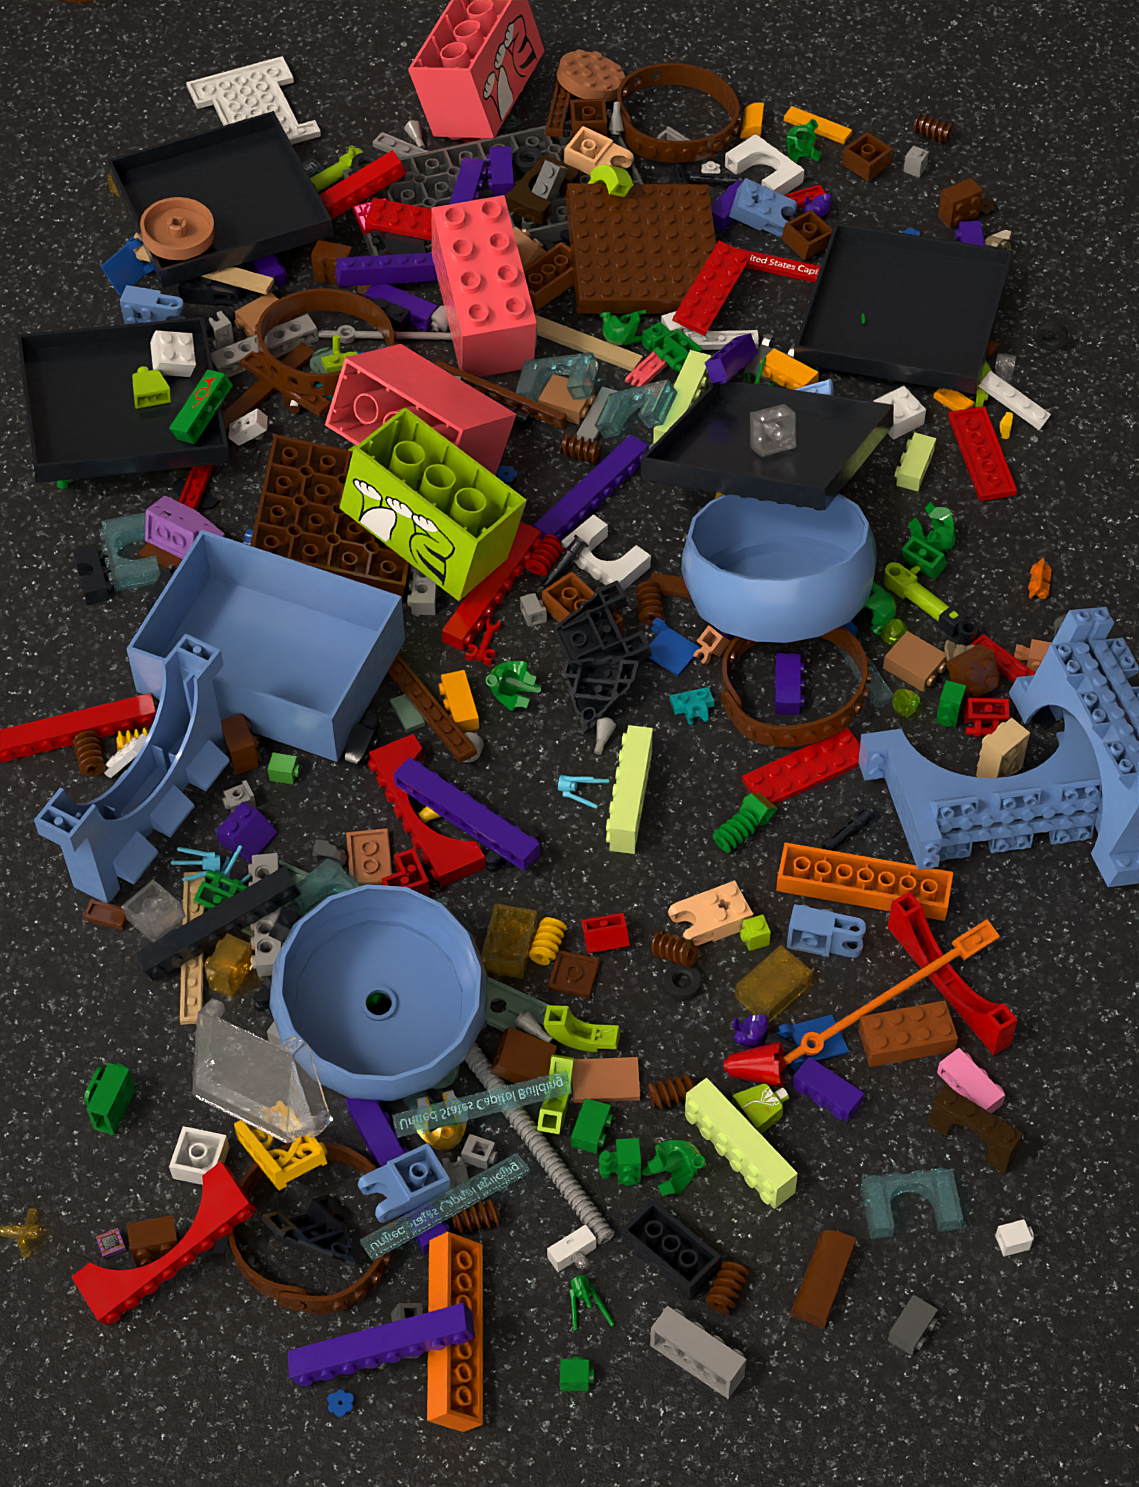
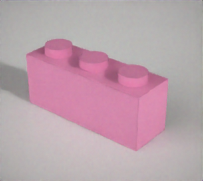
(970, 1081)

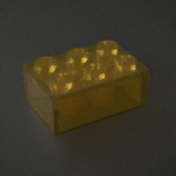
(509, 940)
(773, 984)

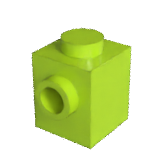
(755, 932)

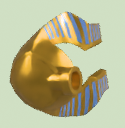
(443, 1137)

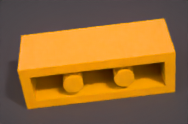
(788, 371)
(459, 700)

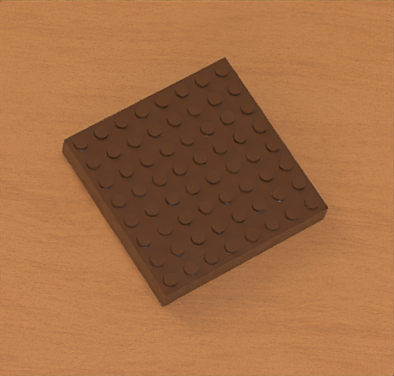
(638, 246)
(304, 520)

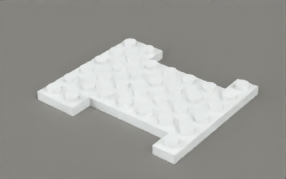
(251, 93)

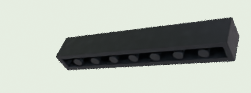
(211, 926)

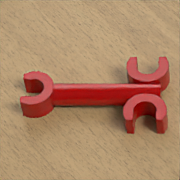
(482, 653)

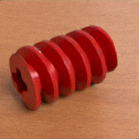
(544, 556)

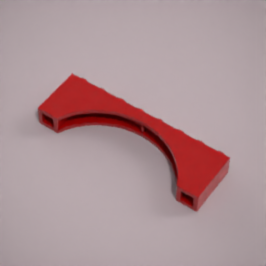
(445, 857)
(989, 1021)
(220, 1210)

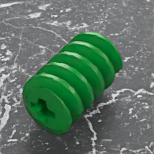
(735, 830)

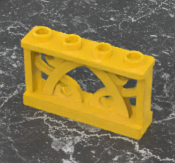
(282, 1169)

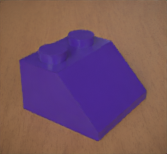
(246, 828)

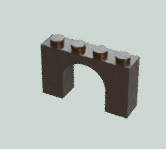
(527, 204)
(1000, 1137)

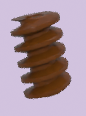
(933, 129)
(582, 449)
(649, 602)
(89, 754)
(674, 949)
(669, 1091)
(477, 1216)
(724, 1286)

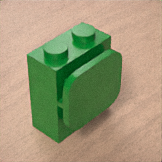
(109, 1097)

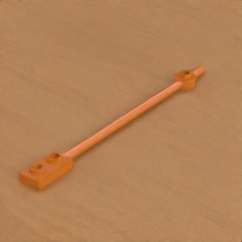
(965, 946)

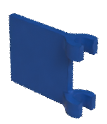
(125, 268)
(670, 648)
(832, 1047)

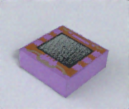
(110, 1243)

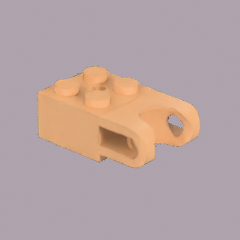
(592, 149)
(712, 913)

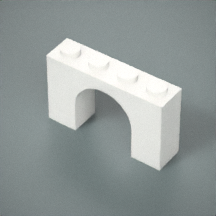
(758, 151)
(625, 569)

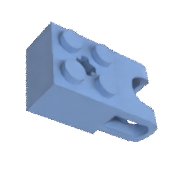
(761, 207)
(149, 305)
(824, 932)
(406, 1182)

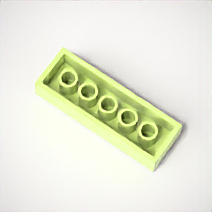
(690, 386)
(629, 789)
(740, 1143)

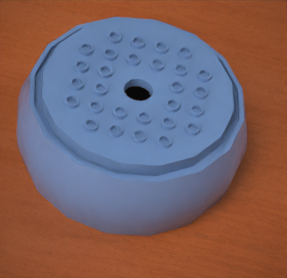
(778, 567)
(388, 945)

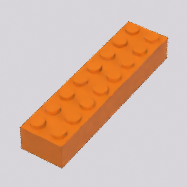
(861, 880)
(456, 1370)

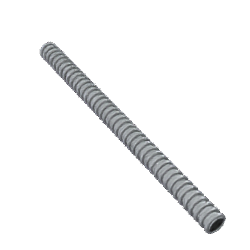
(543, 1151)

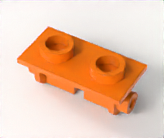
(1040, 573)

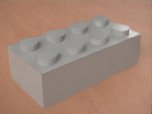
(698, 1351)

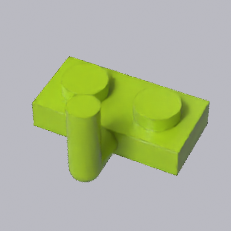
(335, 362)

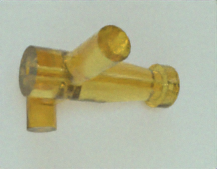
(23, 1232)

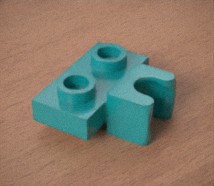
(693, 704)

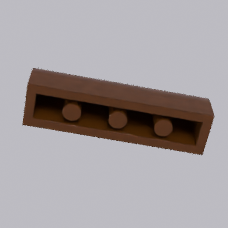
(823, 1277)

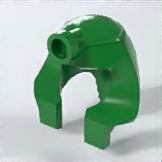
(801, 142)
(618, 331)
(943, 536)
(882, 606)
(508, 679)
(679, 1159)

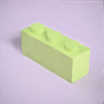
(915, 461)

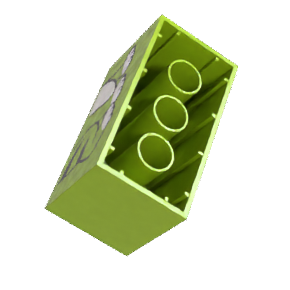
(431, 503)

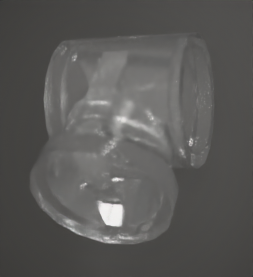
(1005, 366)

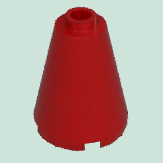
(758, 1064)

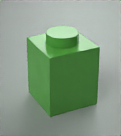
(283, 768)

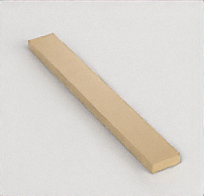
(232, 276)
(587, 344)
(193, 970)

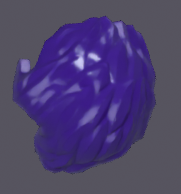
(820, 205)
(751, 1031)

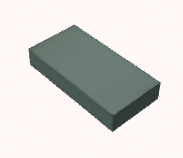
(407, 714)

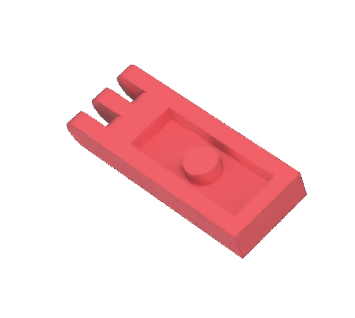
(646, 370)

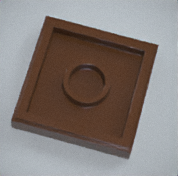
(573, 974)

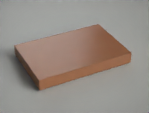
(369, 856)
(606, 1079)

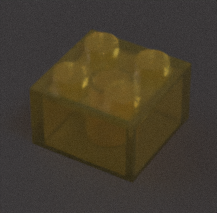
(228, 965)

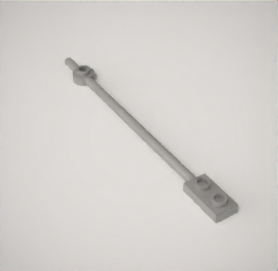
(348, 335)

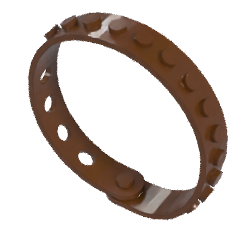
(682, 75)
(309, 301)
(803, 733)
(294, 1297)

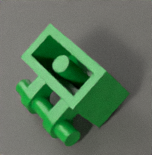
(676, 349)
(210, 896)
(624, 1161)

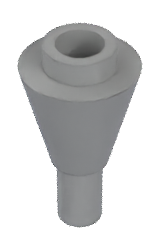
(616, 124)
(413, 129)
(604, 730)
(529, 1025)

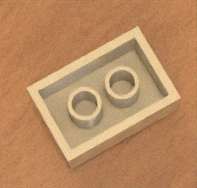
(1003, 751)

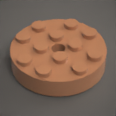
(589, 75)
(177, 228)

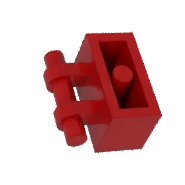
(984, 711)
(605, 932)

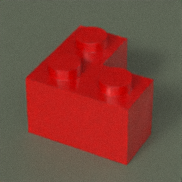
(409, 873)

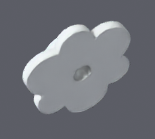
(710, 167)

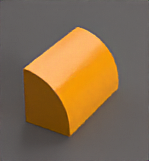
(752, 120)

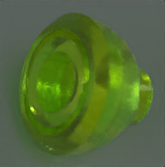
(893, 631)
(905, 702)

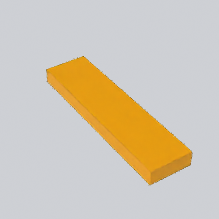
(825, 127)

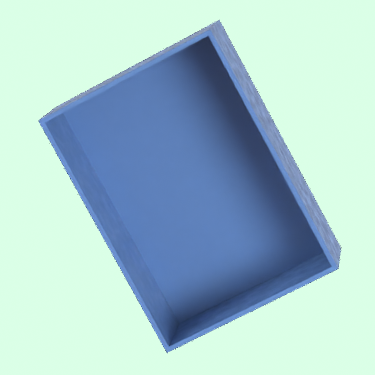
(292, 638)

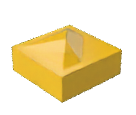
(1005, 425)

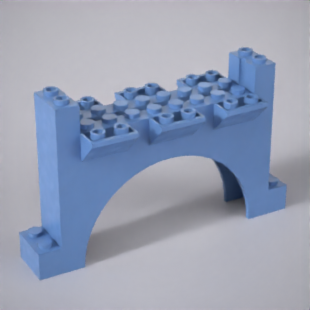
(1090, 681)
(182, 748)
(951, 810)

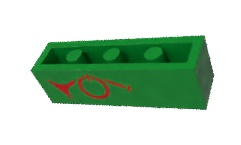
(201, 406)

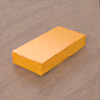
(953, 399)

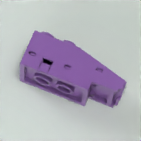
(175, 526)

